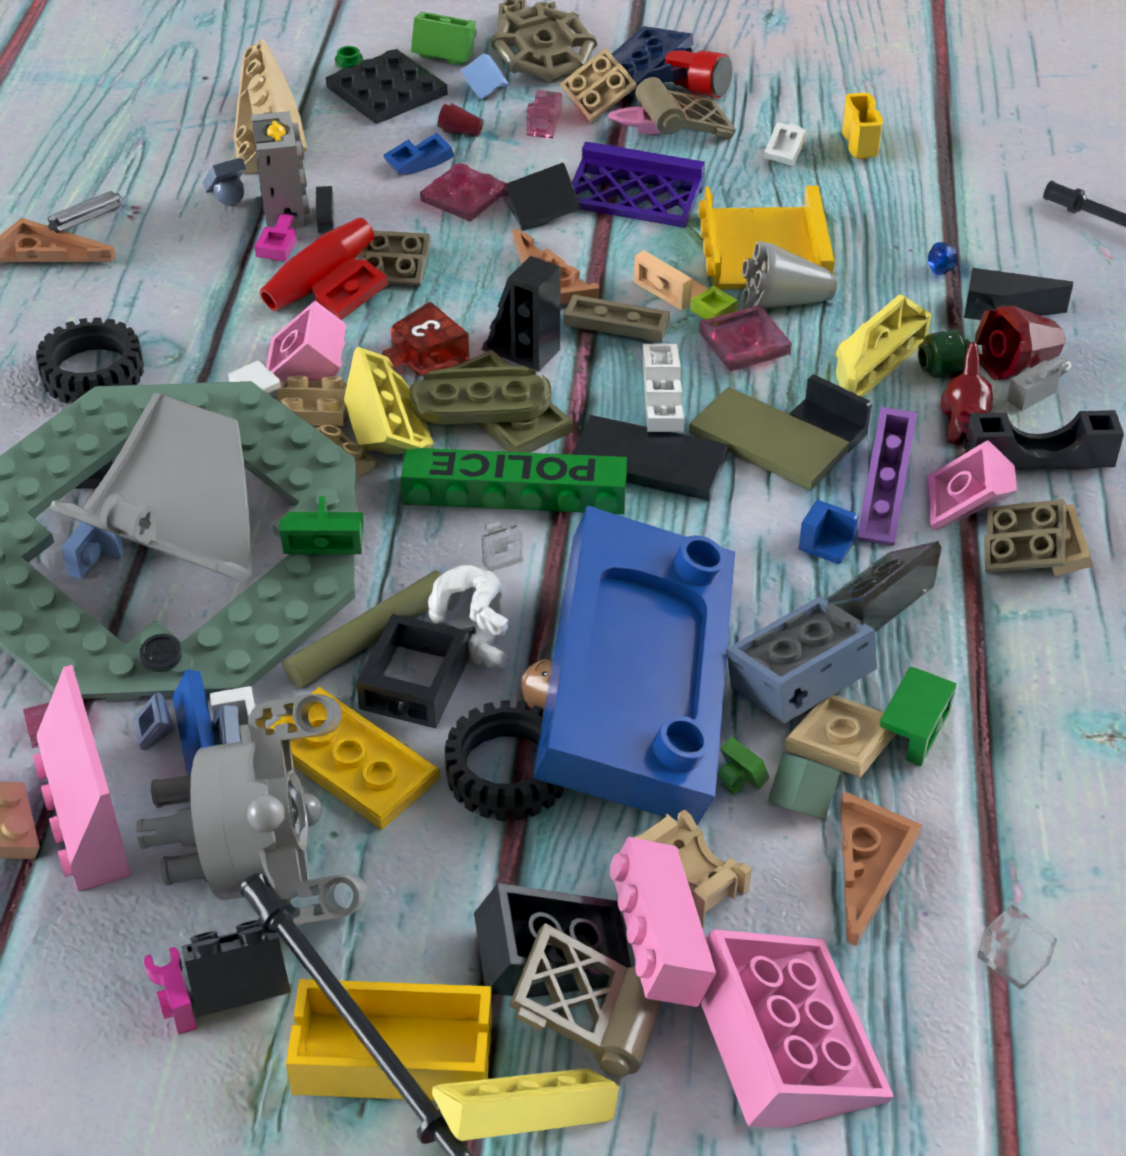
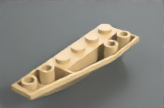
(260, 92)

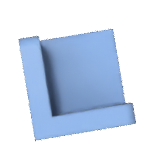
(484, 76)

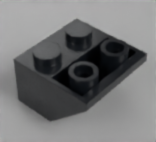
(234, 968)

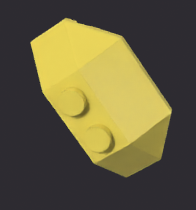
(881, 345)
(381, 406)

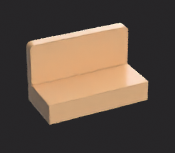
(665, 281)

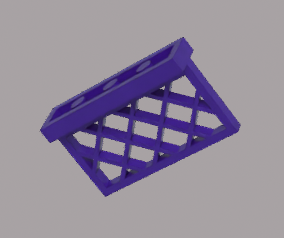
(638, 168)

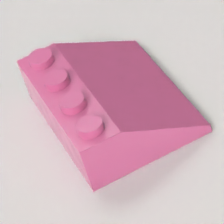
(78, 790)
(788, 1030)

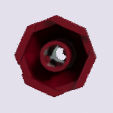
(1016, 340)

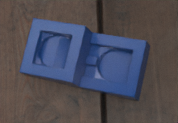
(413, 159)

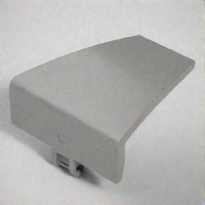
(177, 489)

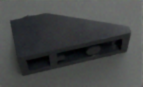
(1031, 293)

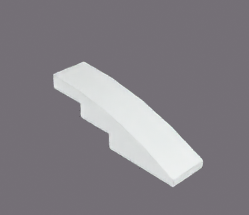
(662, 388)

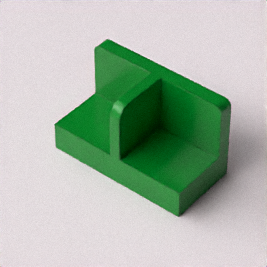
(322, 531)
(919, 711)

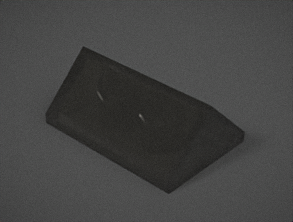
(889, 585)

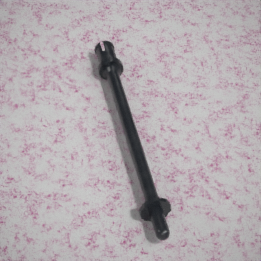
(277, 916)

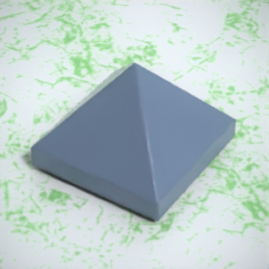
(153, 722)

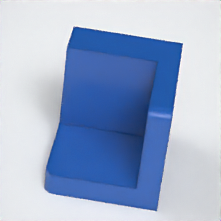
(828, 532)

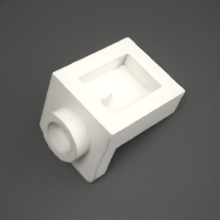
(786, 143)

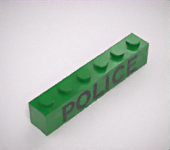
(513, 480)

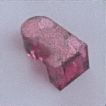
(544, 110)

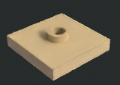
(840, 735)

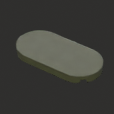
(480, 395)

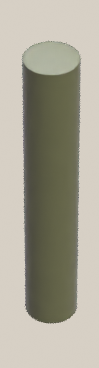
(358, 633)

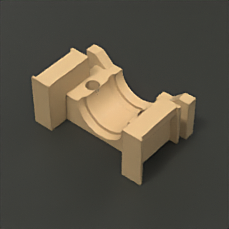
(707, 876)

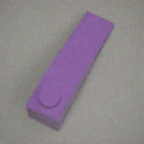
(887, 476)

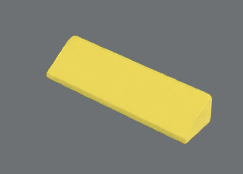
(526, 1103)

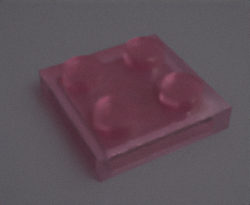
(745, 338)

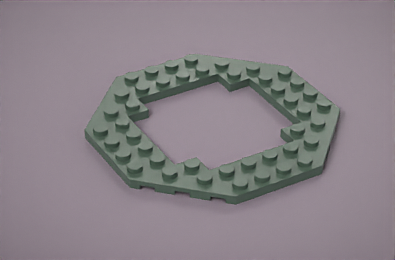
(242, 640)

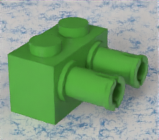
(443, 37)

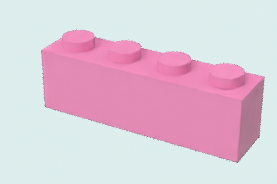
(662, 922)

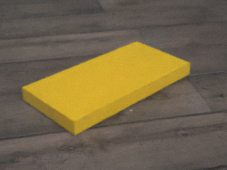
(361, 764)

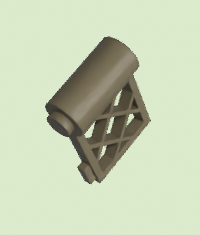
(680, 110)
(620, 1022)

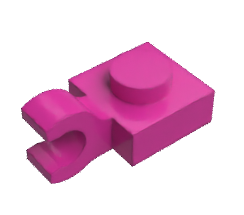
(278, 241)
(174, 999)

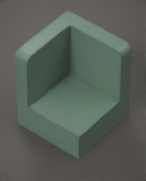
(804, 786)

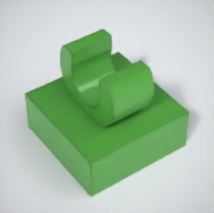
(740, 767)

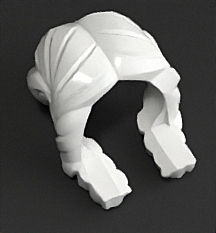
(471, 602)

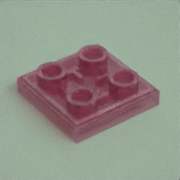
(463, 192)

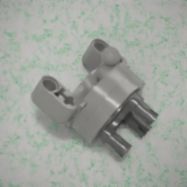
(251, 813)

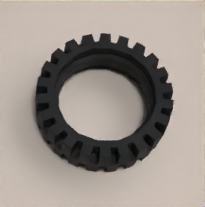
(82, 338)
(486, 794)

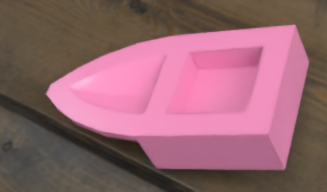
(635, 118)

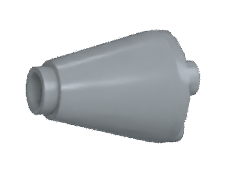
(784, 279)

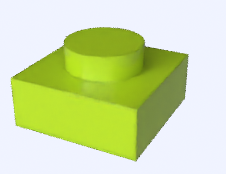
(713, 303)

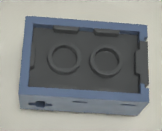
(802, 659)

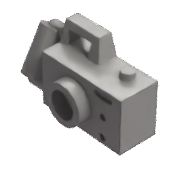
(1036, 383)

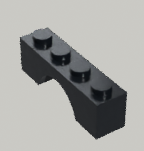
(1085, 442)

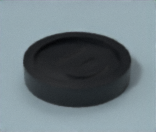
(160, 652)

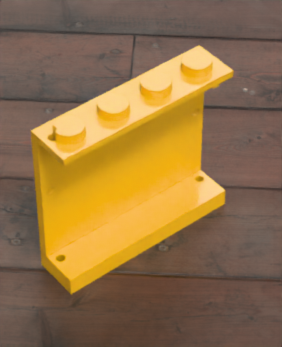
(733, 232)

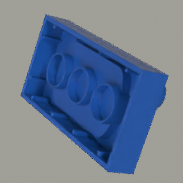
(639, 667)

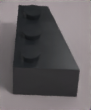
(528, 315)

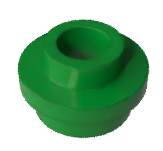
(347, 57)

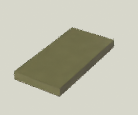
(522, 435)
(770, 438)

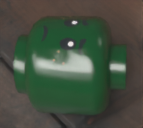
(943, 353)

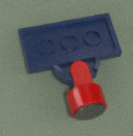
(669, 57)

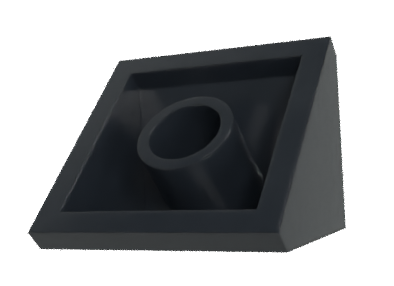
(541, 196)

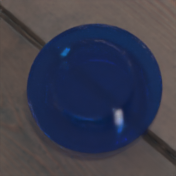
(942, 258)

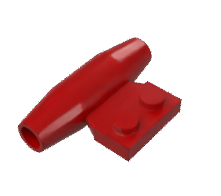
(329, 272)

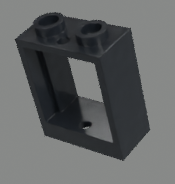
(421, 703)

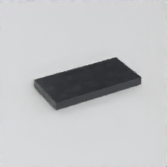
(656, 458)

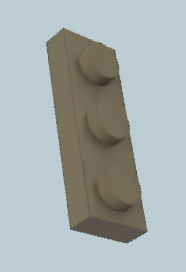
(617, 318)

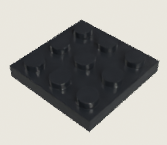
(386, 86)

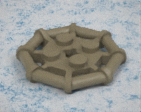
(557, 45)

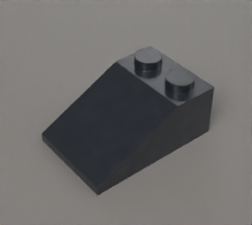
(511, 921)

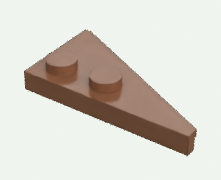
(36, 243)
(570, 277)
(873, 854)

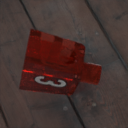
(427, 341)

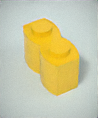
(862, 125)

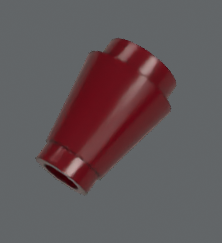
(459, 121)

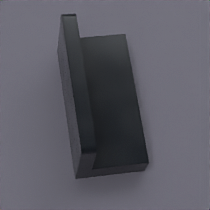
(835, 410)

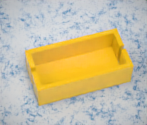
(431, 1028)

